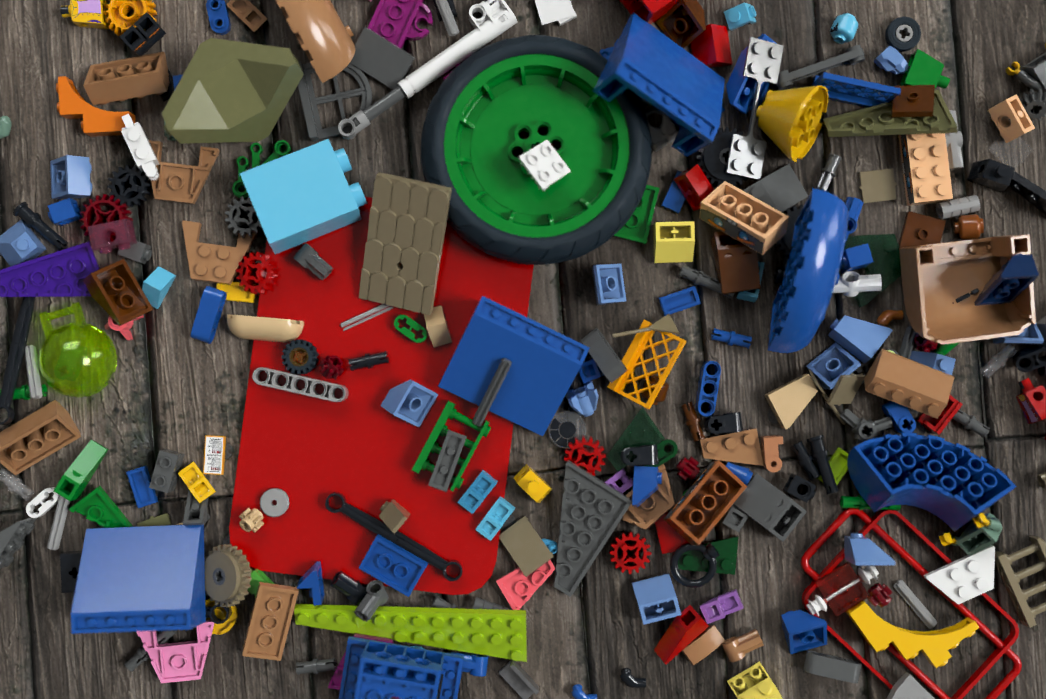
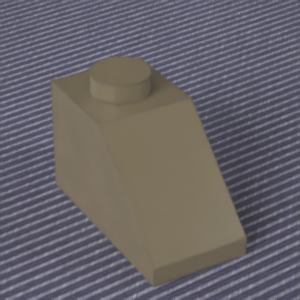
(393, 515)

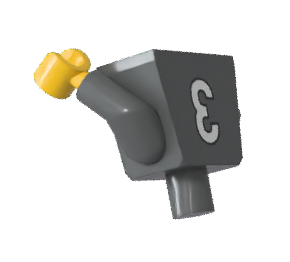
(1033, 73)

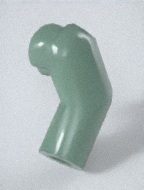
(5, 126)

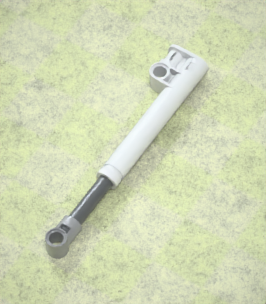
(495, 20)

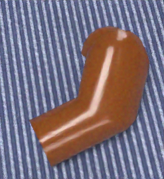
(887, 315)

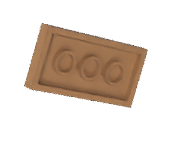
(270, 621)

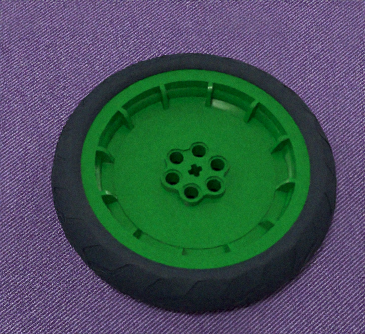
(519, 89)

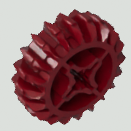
(95, 208)

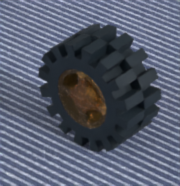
(294, 354)

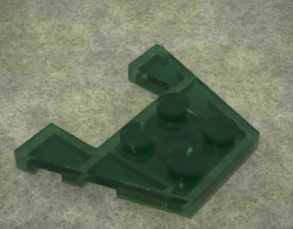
(886, 260)

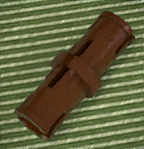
(693, 421)

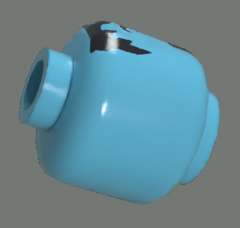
(844, 28)

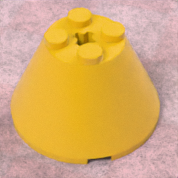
(793, 118)

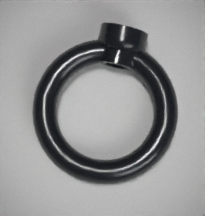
(708, 551)

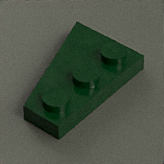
(726, 562)

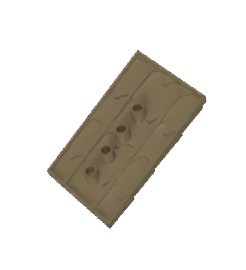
(404, 242)

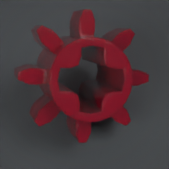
(924, 344)
(331, 367)
(688, 468)
(879, 595)

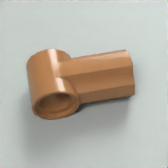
(739, 646)

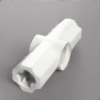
(852, 283)

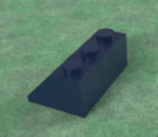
(1009, 281)

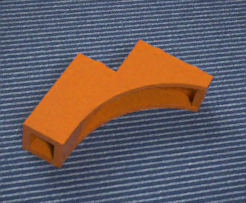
(95, 121)

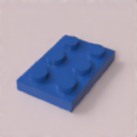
(393, 565)

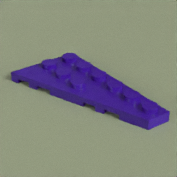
(51, 275)

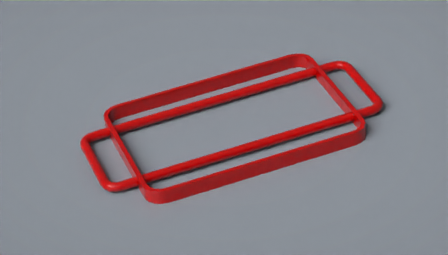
(1003, 647)

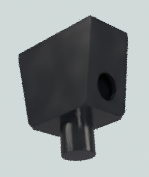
(994, 174)

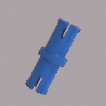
(731, 338)

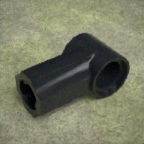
(350, 587)

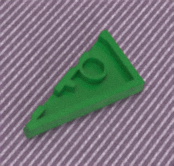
(100, 508)

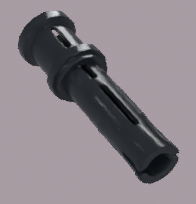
(34, 221)
(820, 454)

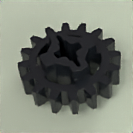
(132, 178)

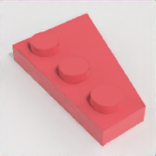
(519, 588)

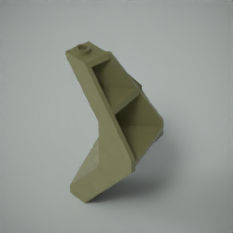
(231, 92)

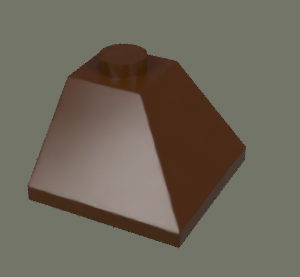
(683, 22)

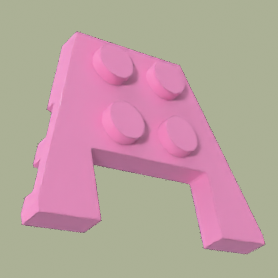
(178, 660)

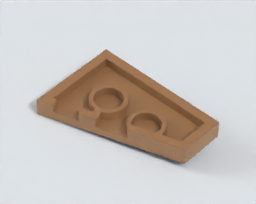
(733, 447)

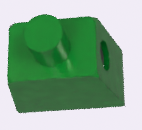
(924, 71)

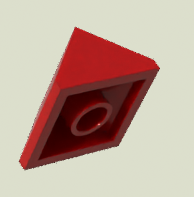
(712, 46)

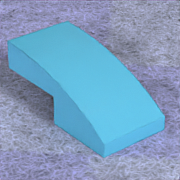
(495, 518)

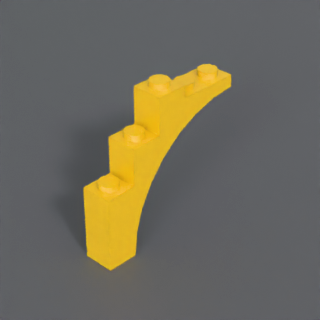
(907, 642)

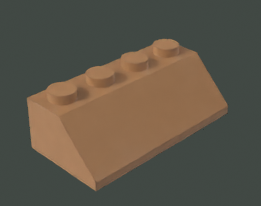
(127, 78)
(909, 383)
(36, 437)

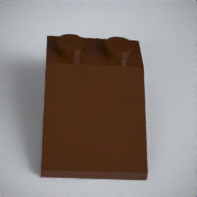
(118, 292)

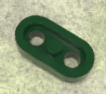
(665, 456)

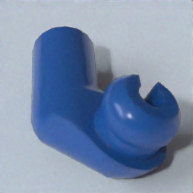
(577, 693)

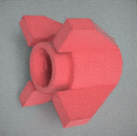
(124, 329)

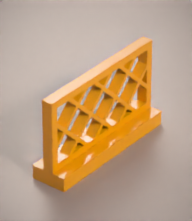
(635, 354)

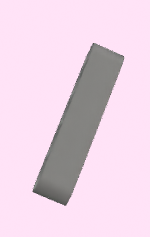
(291, 384)

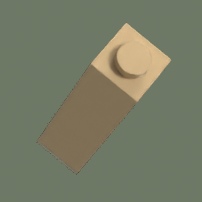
(791, 399)

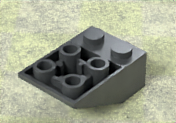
(770, 507)
(12, 539)

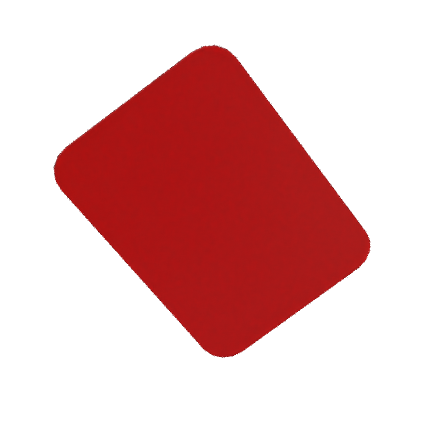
(356, 444)

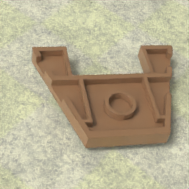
(180, 181)
(212, 261)

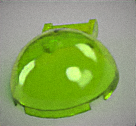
(75, 356)

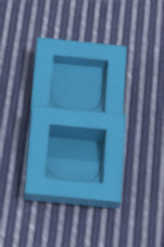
(477, 491)

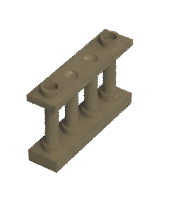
(1011, 579)

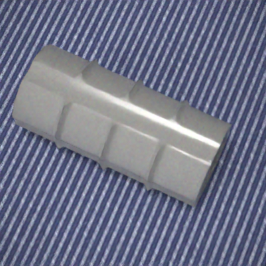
(958, 207)

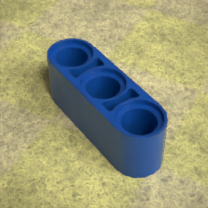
(208, 314)
(711, 397)

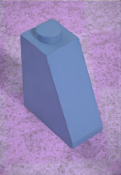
(859, 336)

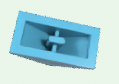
(157, 286)

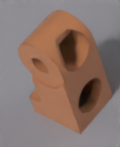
(770, 452)

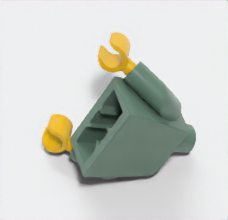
(977, 536)

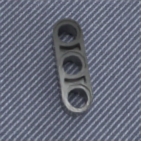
(604, 355)
(832, 666)

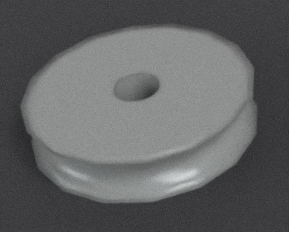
(269, 508)

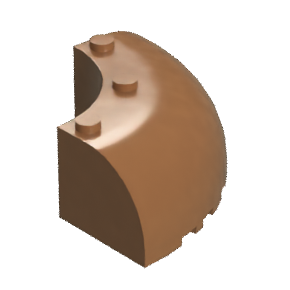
(320, 35)

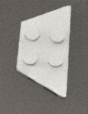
(966, 576)

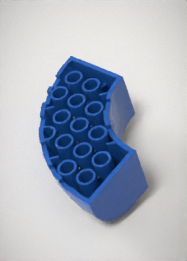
(809, 272)
(926, 475)

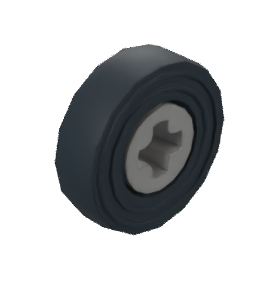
(911, 29)

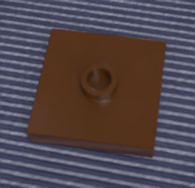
(914, 101)
(920, 230)

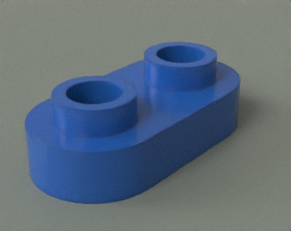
(218, 14)

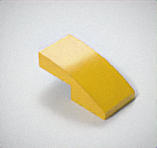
(196, 482)

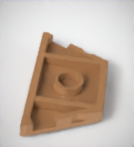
(654, 507)

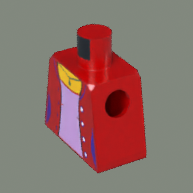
(1032, 401)

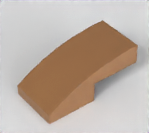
(247, 13)
(703, 645)

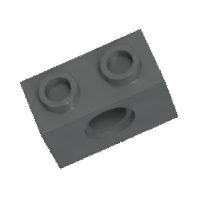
(166, 470)

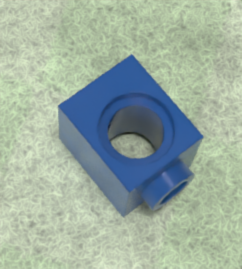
(64, 212)

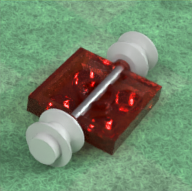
(842, 589)

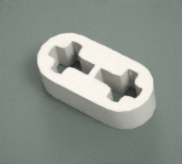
(40, 499)

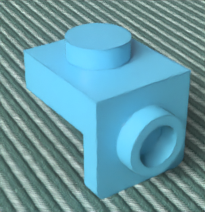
(740, 15)

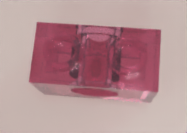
(101, 233)

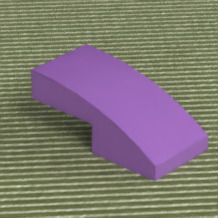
(721, 606)

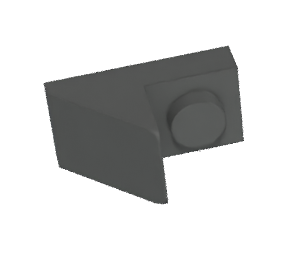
(195, 512)

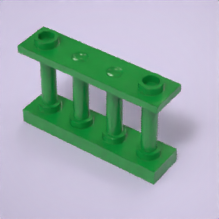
(441, 429)

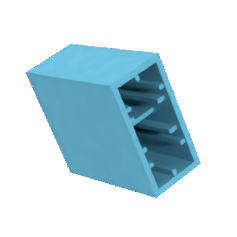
(303, 195)

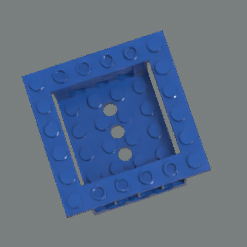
(394, 670)

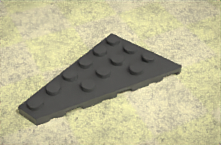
(587, 521)

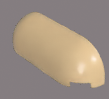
(264, 328)

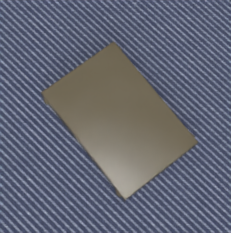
(525, 546)

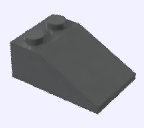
(779, 189)

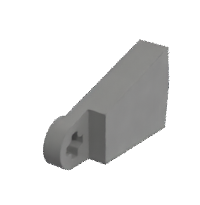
(908, 688)

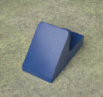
(314, 580)

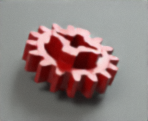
(256, 273)
(590, 452)
(623, 558)

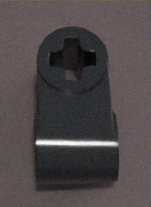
(726, 423)
(642, 455)

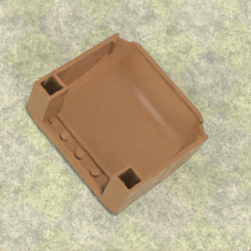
(945, 271)

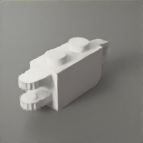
(140, 148)

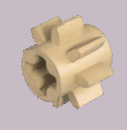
(251, 520)

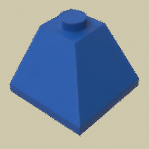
(803, 631)

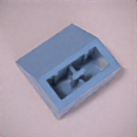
(656, 599)

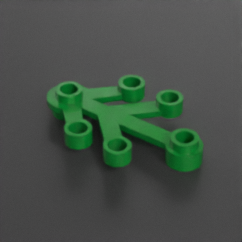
(256, 162)

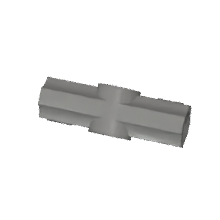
(954, 143)

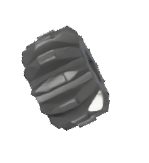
(1029, 100)

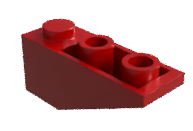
(680, 634)

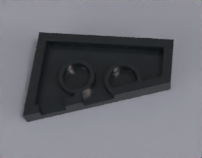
(1029, 191)

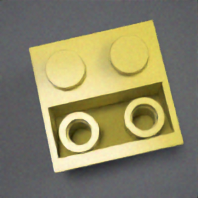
(673, 242)
(754, 684)

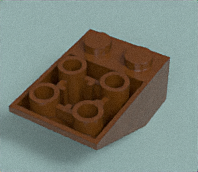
(735, 264)

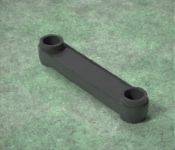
(853, 56)

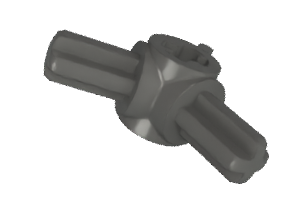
(858, 424)

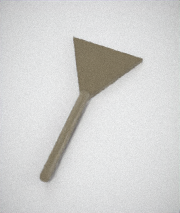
(664, 325)
(826, 397)

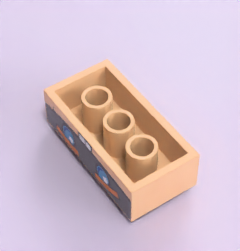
(925, 168)
(743, 217)

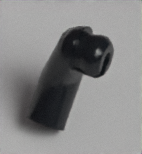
(630, 681)

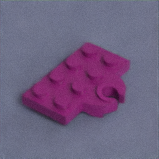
(399, 19)

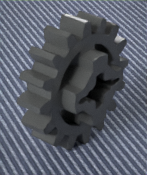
(238, 222)

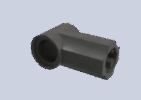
(310, 259)
(374, 598)

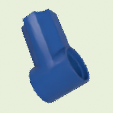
(854, 208)
(474, 664)

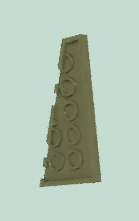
(879, 121)

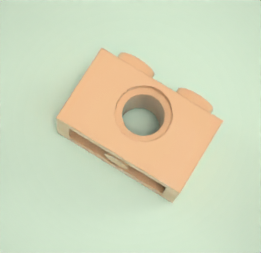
(1013, 110)

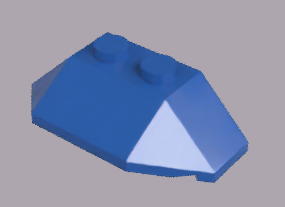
(742, 88)

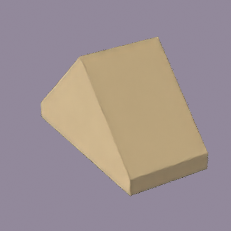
(437, 327)

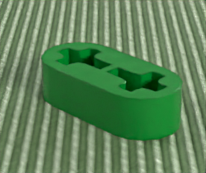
(408, 332)

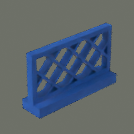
(855, 91)

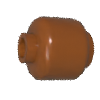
(969, 227)

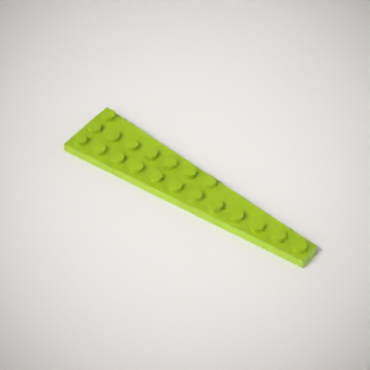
(458, 629)

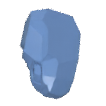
(892, 61)

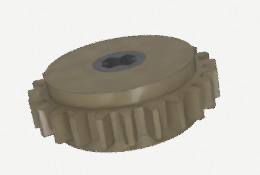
(227, 575)

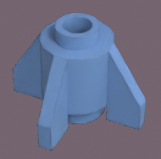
(583, 399)

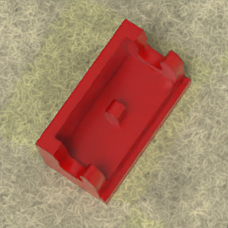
(694, 186)
(936, 425)

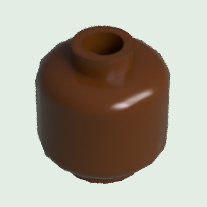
(661, 395)

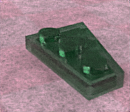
(638, 433)

